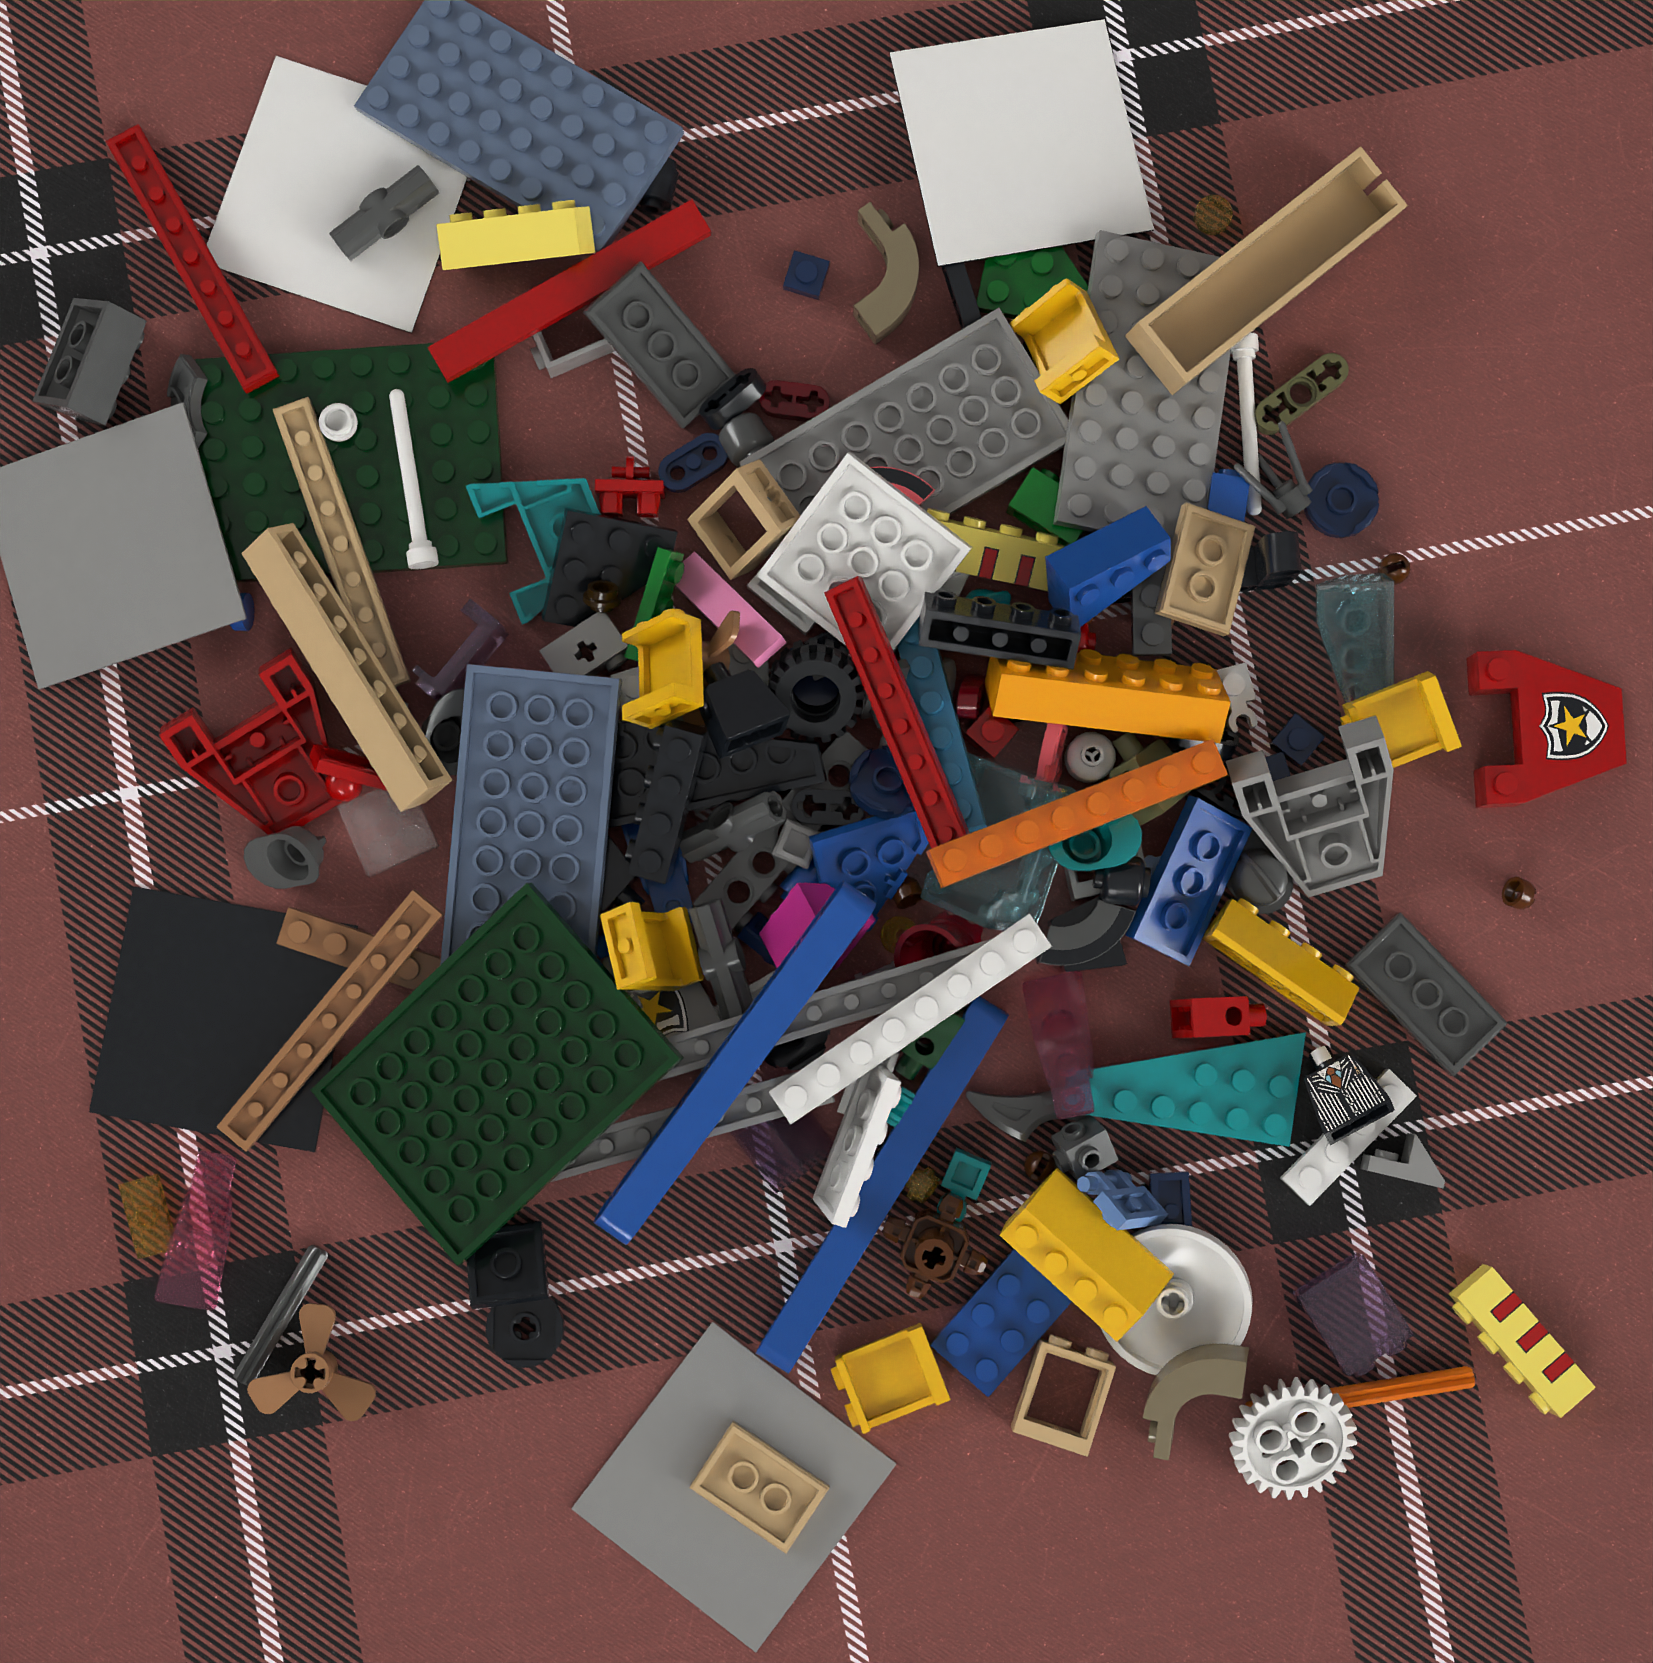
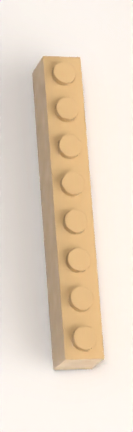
(346, 666)

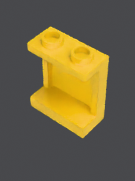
(1065, 340)
(668, 668)
(1410, 717)
(651, 948)
(889, 1378)

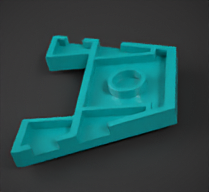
(542, 511)

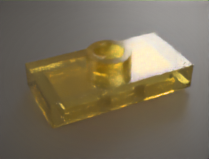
(147, 1215)

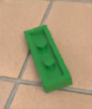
(664, 574)

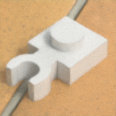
(1240, 691)

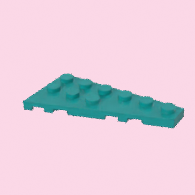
(1217, 1091)

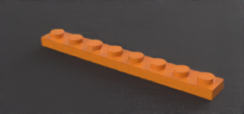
(1076, 813)

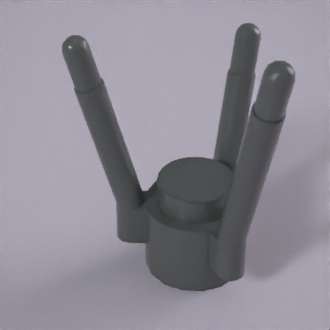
(1290, 497)

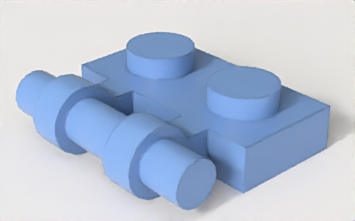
(1121, 1201)

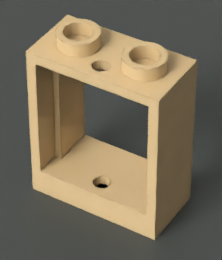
(776, 516)
(1053, 1434)

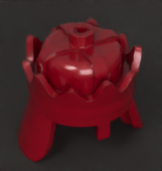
(935, 938)

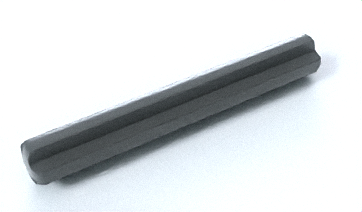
(280, 1314)

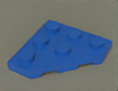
(869, 855)

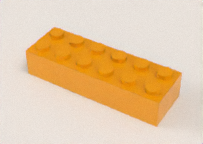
(1113, 695)

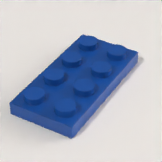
(1189, 880)
(1000, 1322)

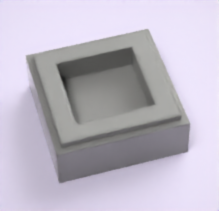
(794, 844)

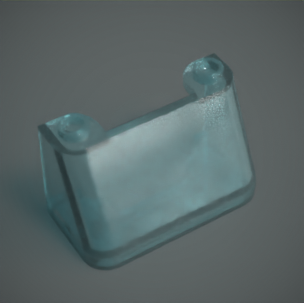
(1019, 886)

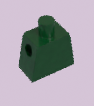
(919, 1054)

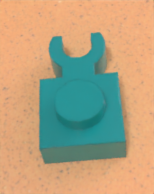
(896, 1113)
(965, 1177)

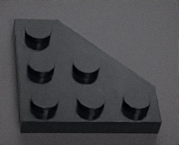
(599, 549)

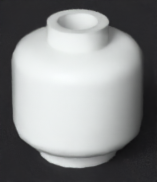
(1086, 770)

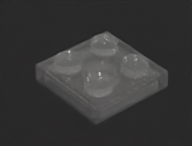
(383, 833)

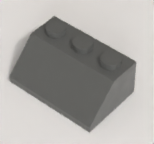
(90, 360)

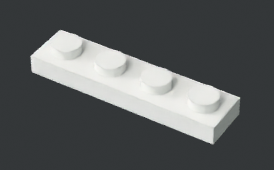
(1325, 1163)

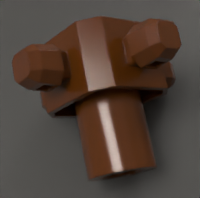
(932, 1230)

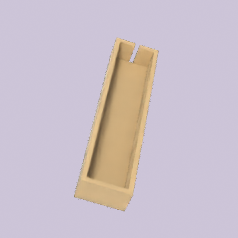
(1264, 271)

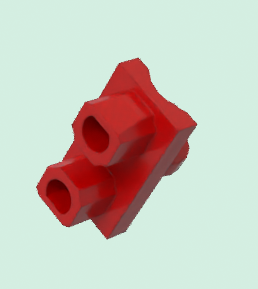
(645, 491)

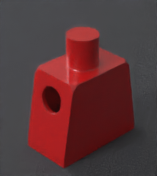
(1215, 1017)

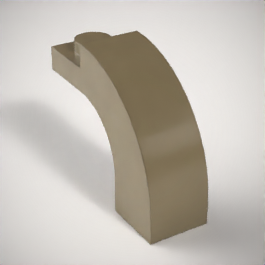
(892, 300)
(1193, 1373)

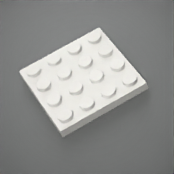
(867, 531)

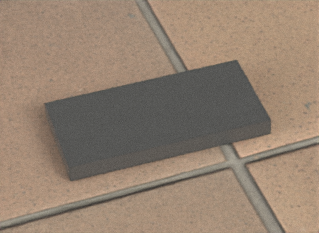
(659, 343)
(1425, 994)

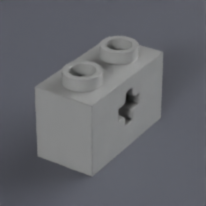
(594, 633)

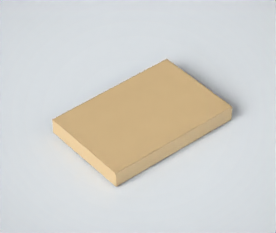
(1205, 569)
(759, 1487)

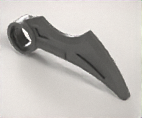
(1016, 1113)

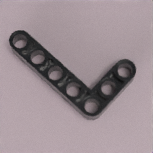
(1269, 565)

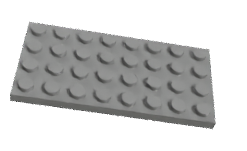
(952, 416)
(1125, 431)

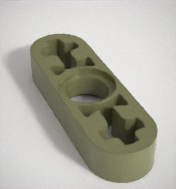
(1327, 385)

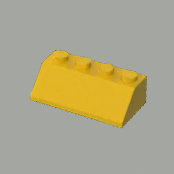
(1282, 963)
(1084, 1256)

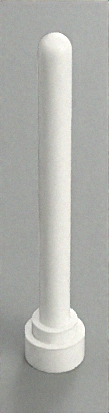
(1244, 354)
(420, 552)

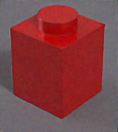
(990, 734)

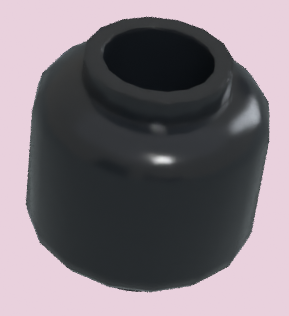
(1123, 883)

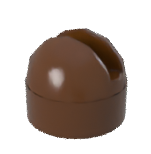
(1398, 575)
(1521, 886)
(908, 893)
(1032, 1162)

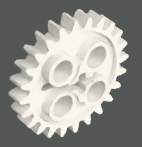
(1292, 1438)

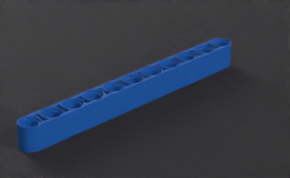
(735, 1062)
(877, 1195)

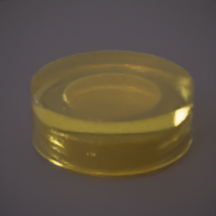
(1213, 214)

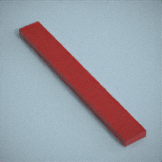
(192, 259)
(567, 291)
(896, 712)

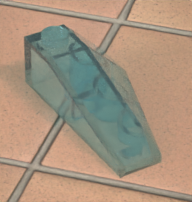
(1358, 631)

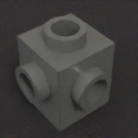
(1083, 1147)

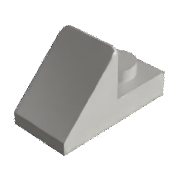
(1414, 1165)

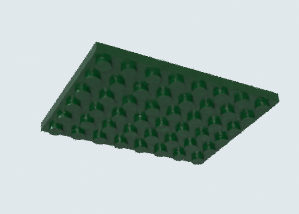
(451, 437)
(495, 1073)

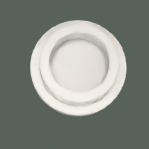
(338, 422)

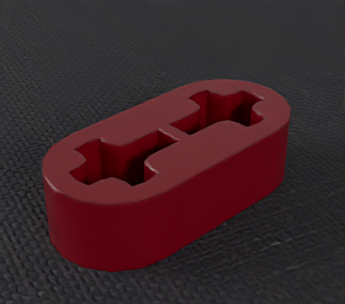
(793, 391)
(971, 696)

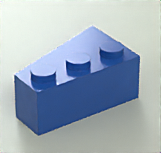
(1106, 564)

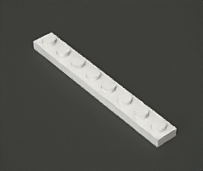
(910, 1018)

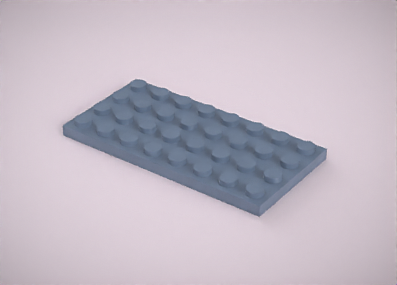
(518, 116)
(531, 797)

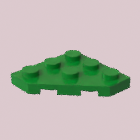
(1023, 278)

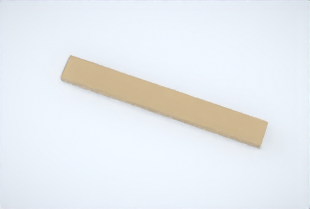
(338, 533)

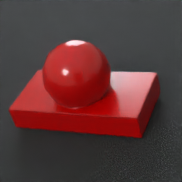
(344, 772)

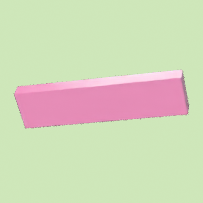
(717, 598)

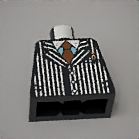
(1344, 1094)

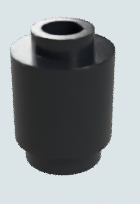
(662, 190)

